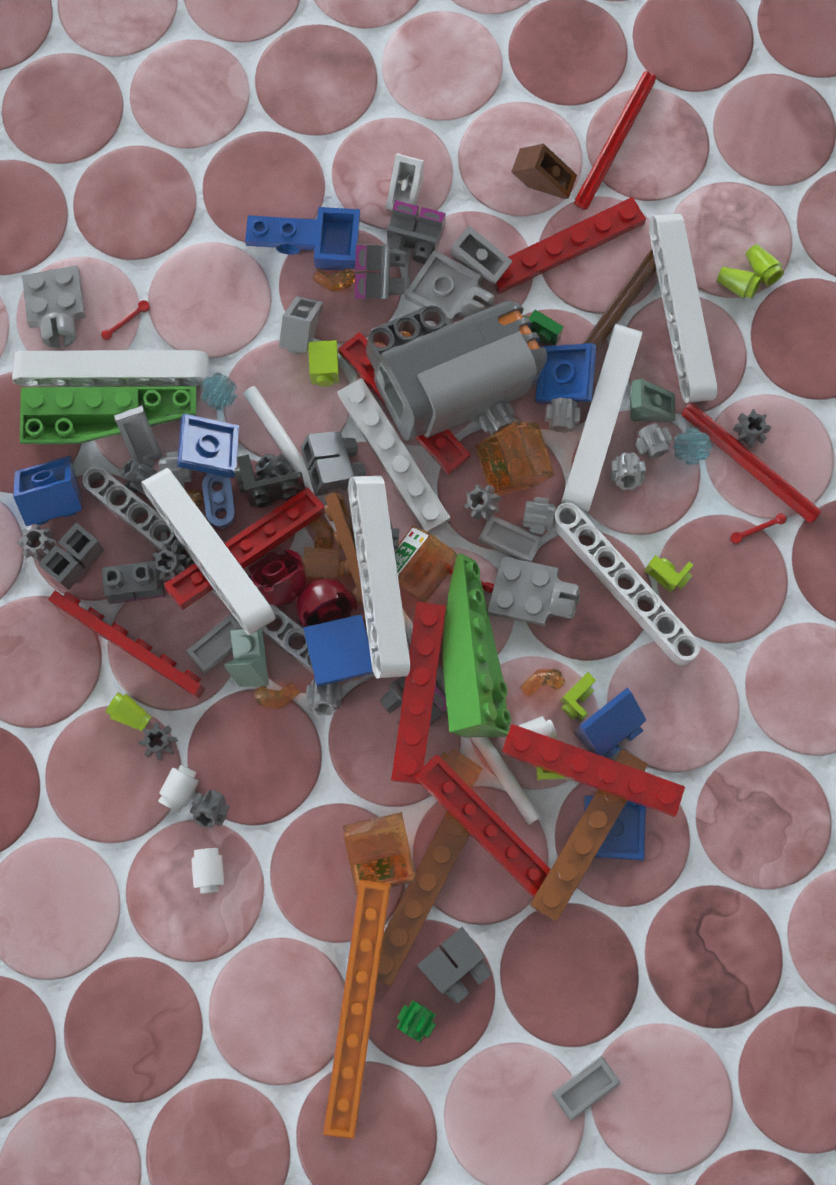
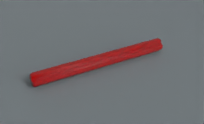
(615, 140)
(751, 463)

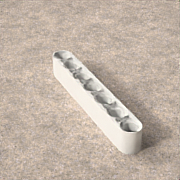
(682, 308)
(110, 368)
(602, 417)
(208, 551)
(378, 577)
(628, 598)

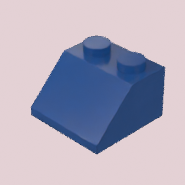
(47, 491)
(611, 725)

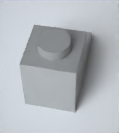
(480, 255)
(300, 324)

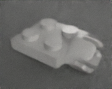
(450, 287)
(54, 303)
(531, 593)

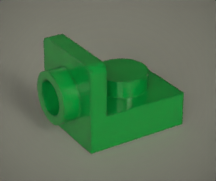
(546, 328)

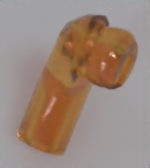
(543, 677)
(276, 699)

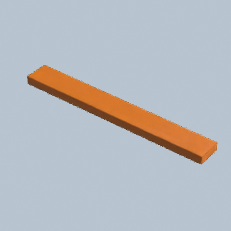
(356, 1009)

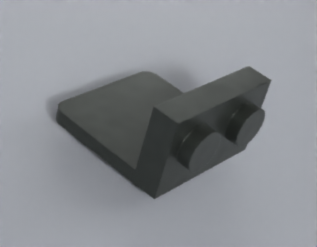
(264, 492)

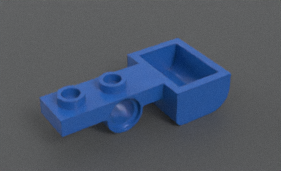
(330, 236)

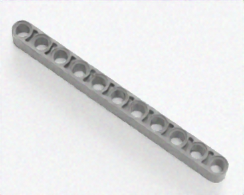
(155, 525)

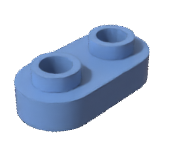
(218, 500)

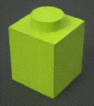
(323, 363)

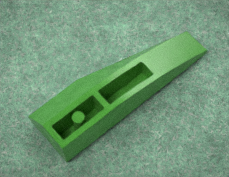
(88, 413)
(471, 660)

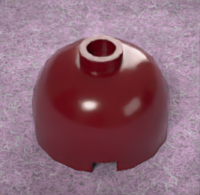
(279, 577)
(324, 602)

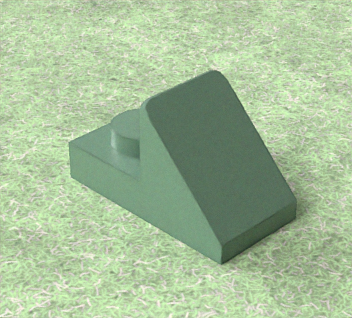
(651, 402)
(249, 659)

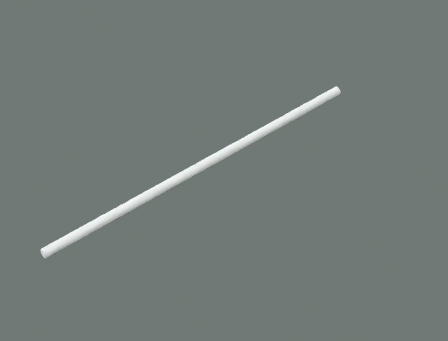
(483, 743)

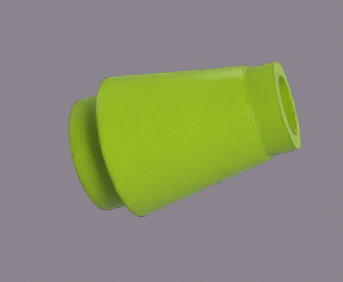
(764, 265)
(739, 281)
(128, 712)

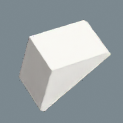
(405, 180)

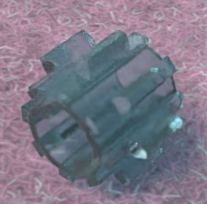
(218, 391)
(692, 446)

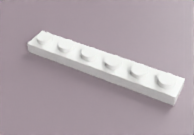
(393, 456)

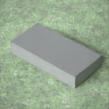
(138, 434)
(510, 539)
(214, 645)
(585, 1088)

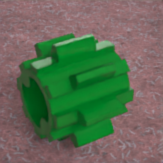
(416, 1021)

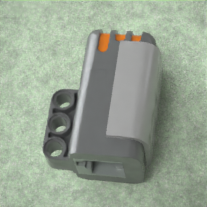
(453, 369)

